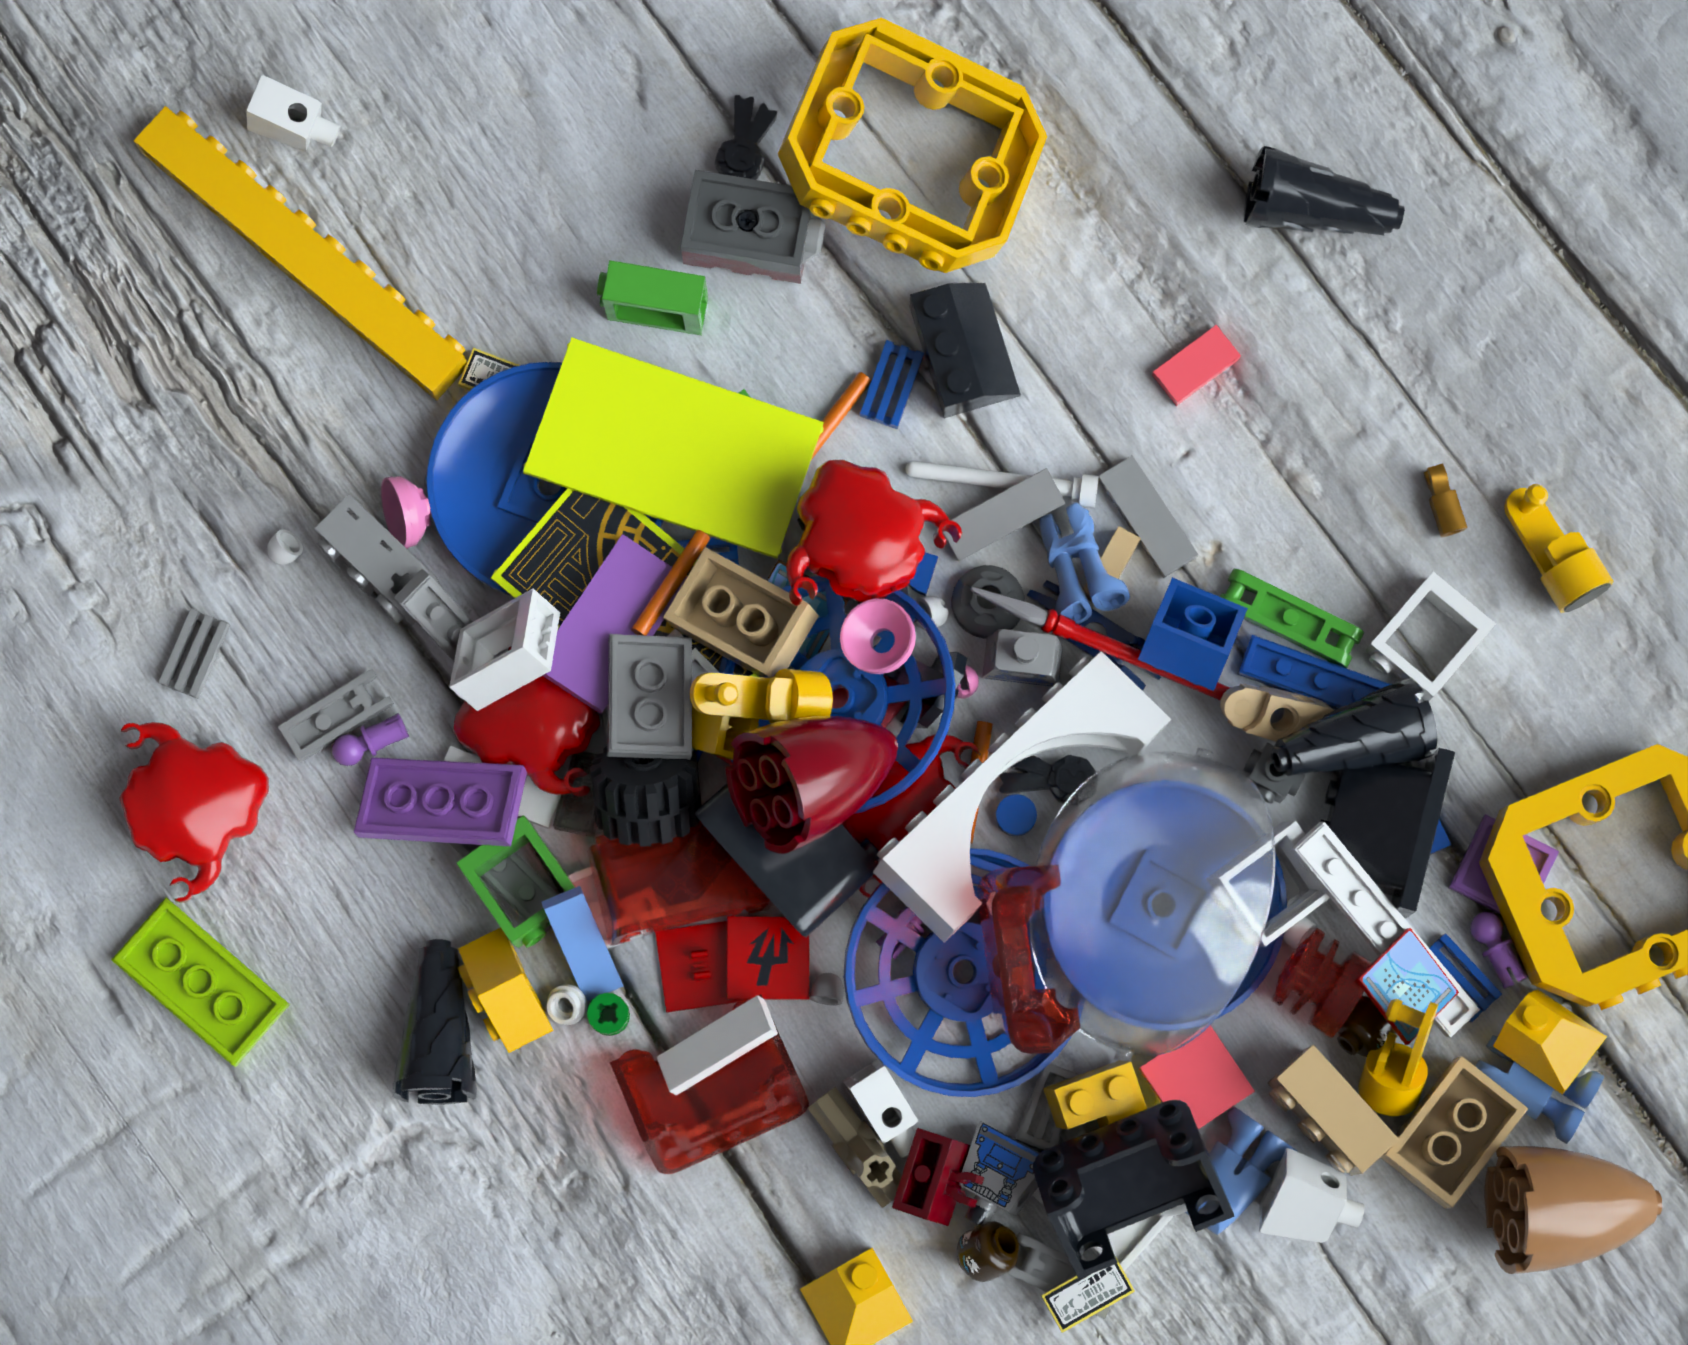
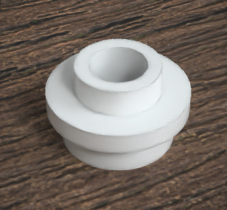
(559, 1011)

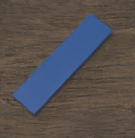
(1304, 674)

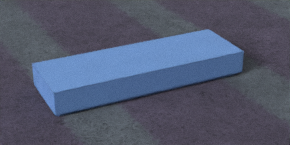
(582, 943)

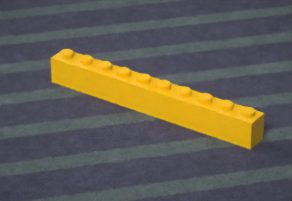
(301, 252)

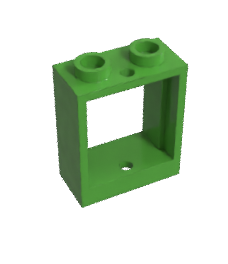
(653, 297)
(488, 856)

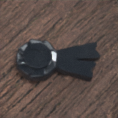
(742, 154)
(1060, 778)

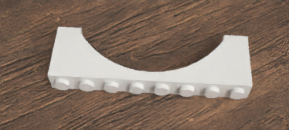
(932, 863)

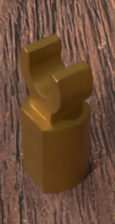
(1444, 502)

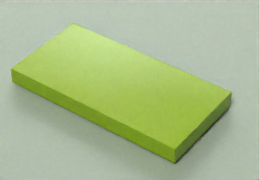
(200, 982)

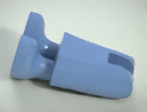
(1537, 1094)
(1241, 1177)

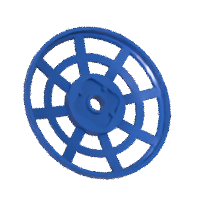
(869, 692)
(940, 993)

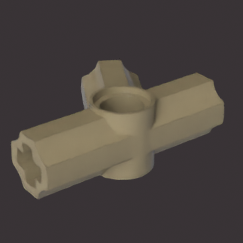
(857, 1146)

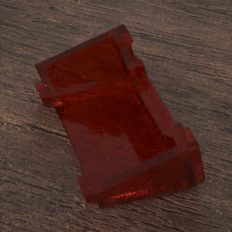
(669, 884)
(1024, 1014)
(715, 1113)

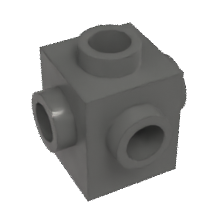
(1269, 786)

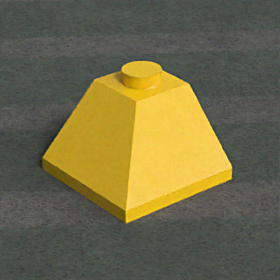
(1548, 1040)
(856, 1302)

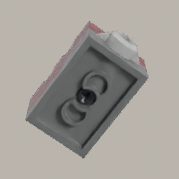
(749, 227)

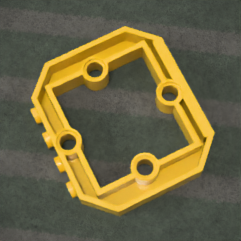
(966, 86)
(1521, 891)

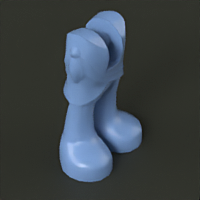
(1105, 590)

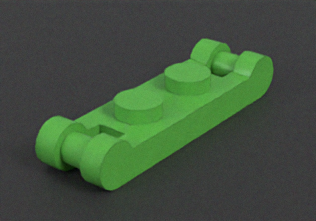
(1293, 618)

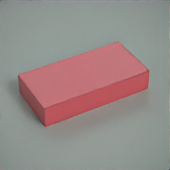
(1196, 365)

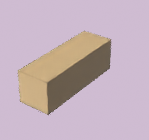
(1117, 553)

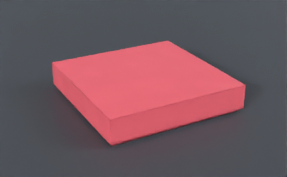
(1200, 1076)

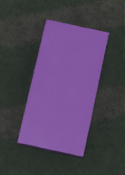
(605, 608)
(440, 801)

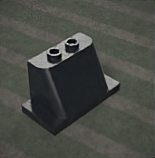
(1390, 821)

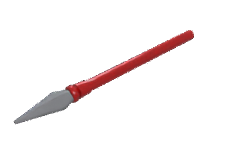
(1067, 628)

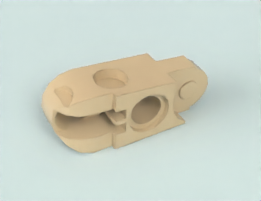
(1252, 709)

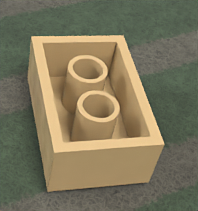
(740, 615)
(1331, 1112)
(1454, 1132)

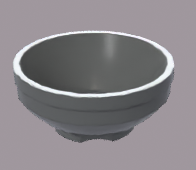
(973, 617)

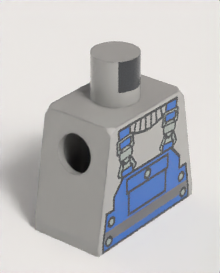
(1023, 657)
(1006, 1173)

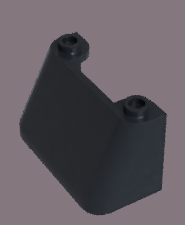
(801, 883)

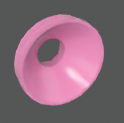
(405, 510)
(865, 623)

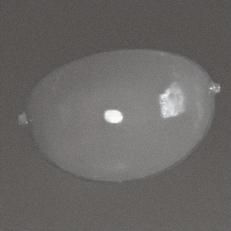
(1156, 898)

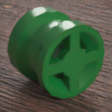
(614, 1017)

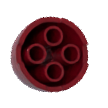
(807, 776)

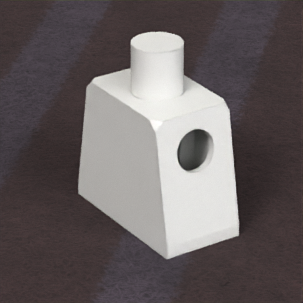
(276, 106)
(874, 1093)
(1307, 1200)

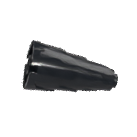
(1312, 197)
(1363, 734)
(436, 1033)

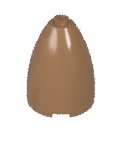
(1562, 1207)

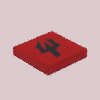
(766, 959)

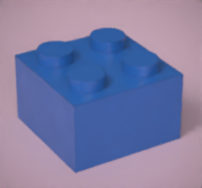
(1192, 634)

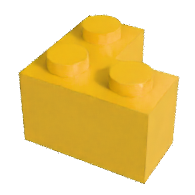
(502, 991)
(1098, 1094)

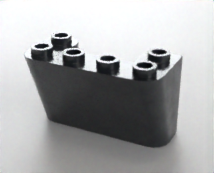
(1126, 1177)

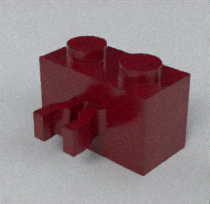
(933, 1177)

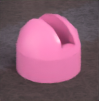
(972, 680)

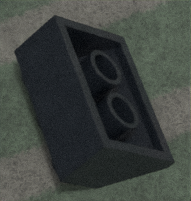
(963, 347)

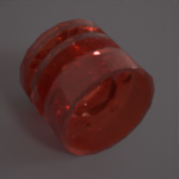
(1321, 982)

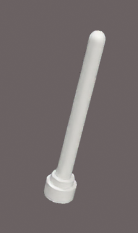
(1081, 489)

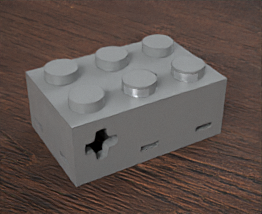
(371, 552)

